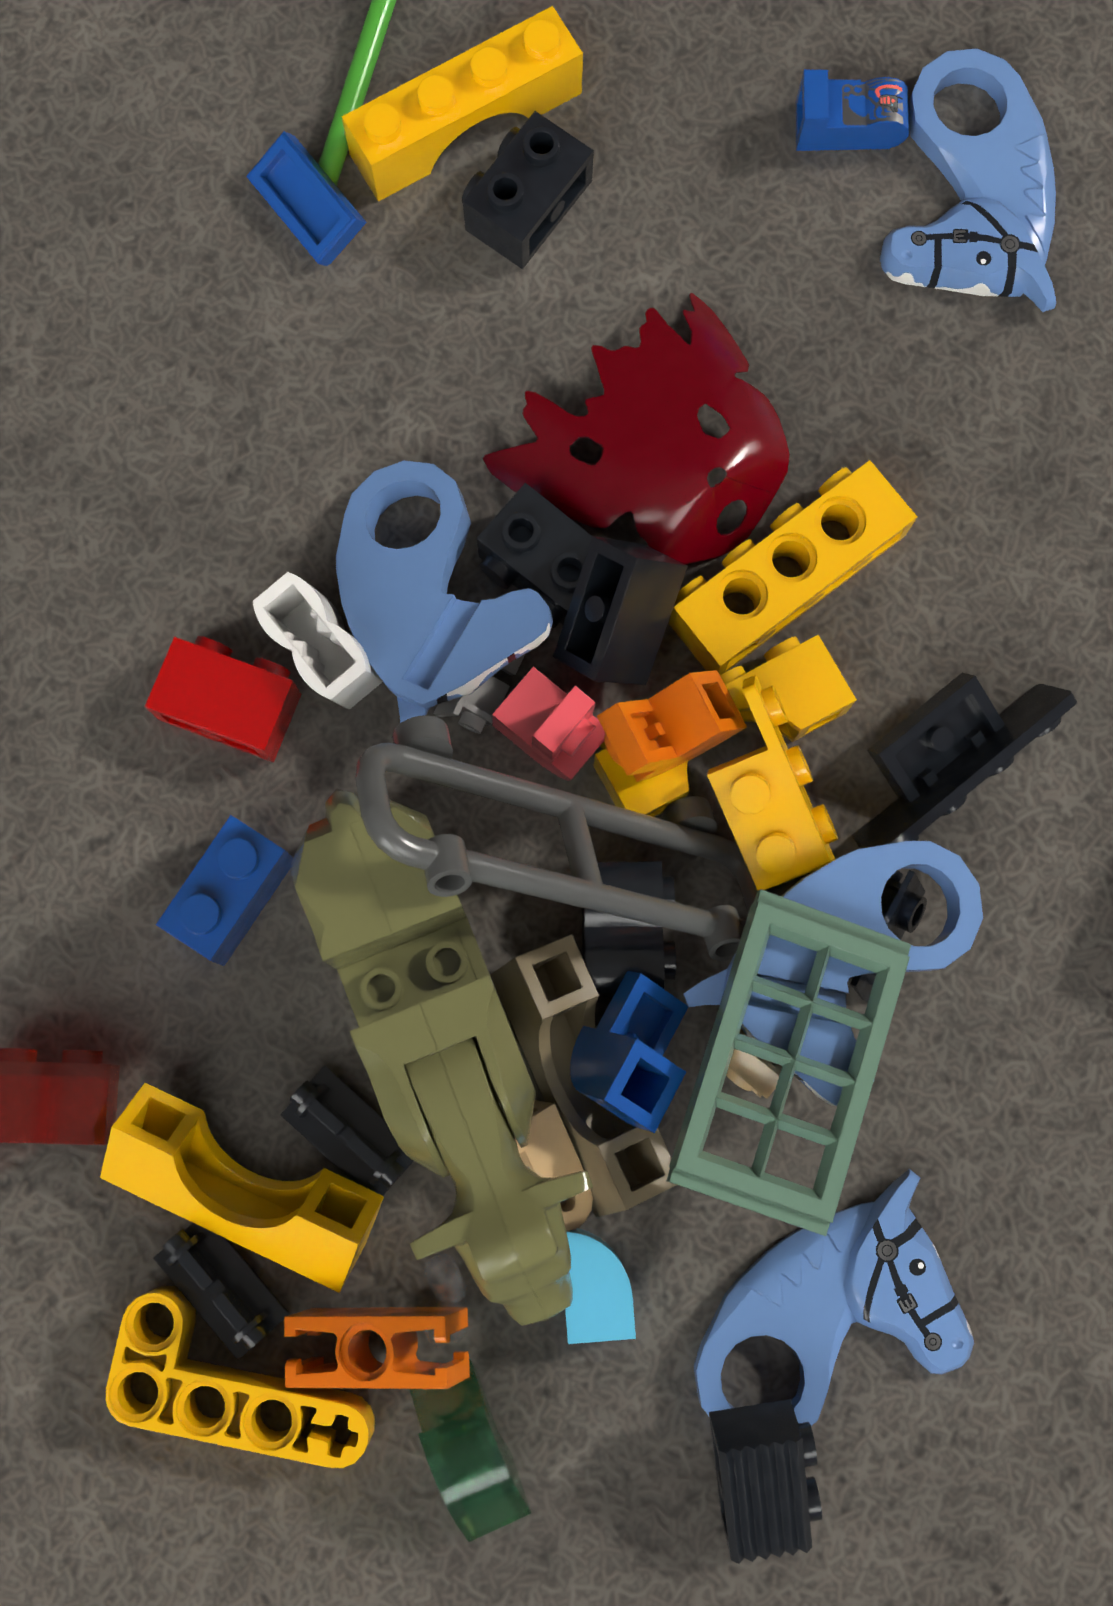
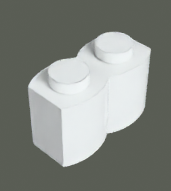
(314, 632)

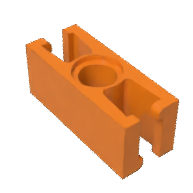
(354, 1360)

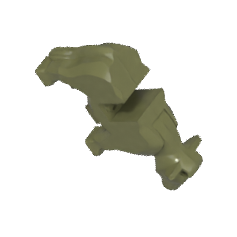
(439, 1055)

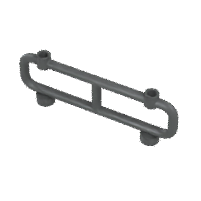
(687, 825)

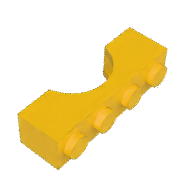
(514, 72)
(809, 691)
(171, 1159)

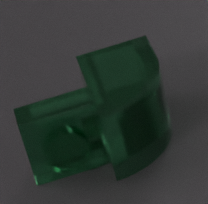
(469, 1457)

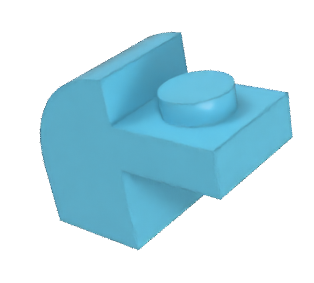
(601, 1292)

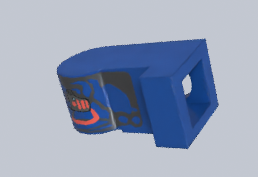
(850, 113)

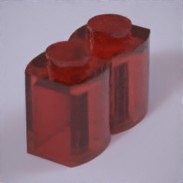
(57, 1100)

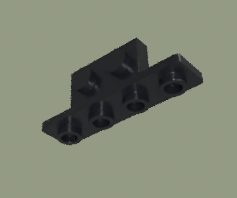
(951, 750)

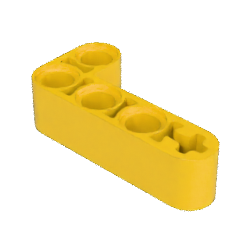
(242, 1392)

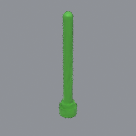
(356, 84)

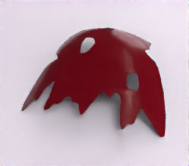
(654, 443)

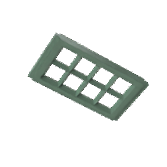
(750, 1186)

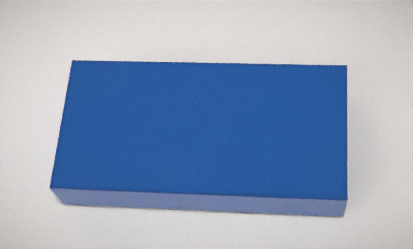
(306, 199)

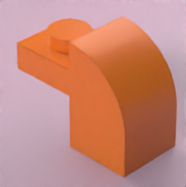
(671, 725)

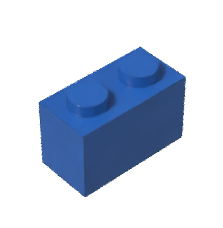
(226, 891)

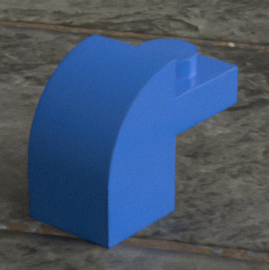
(623, 1057)

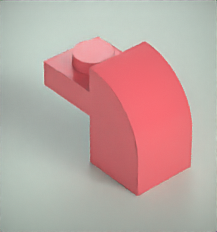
(550, 724)

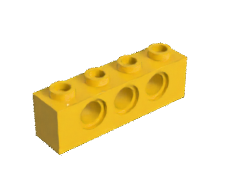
(858, 500)

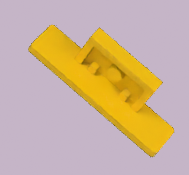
(768, 801)

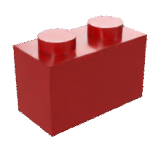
(224, 697)

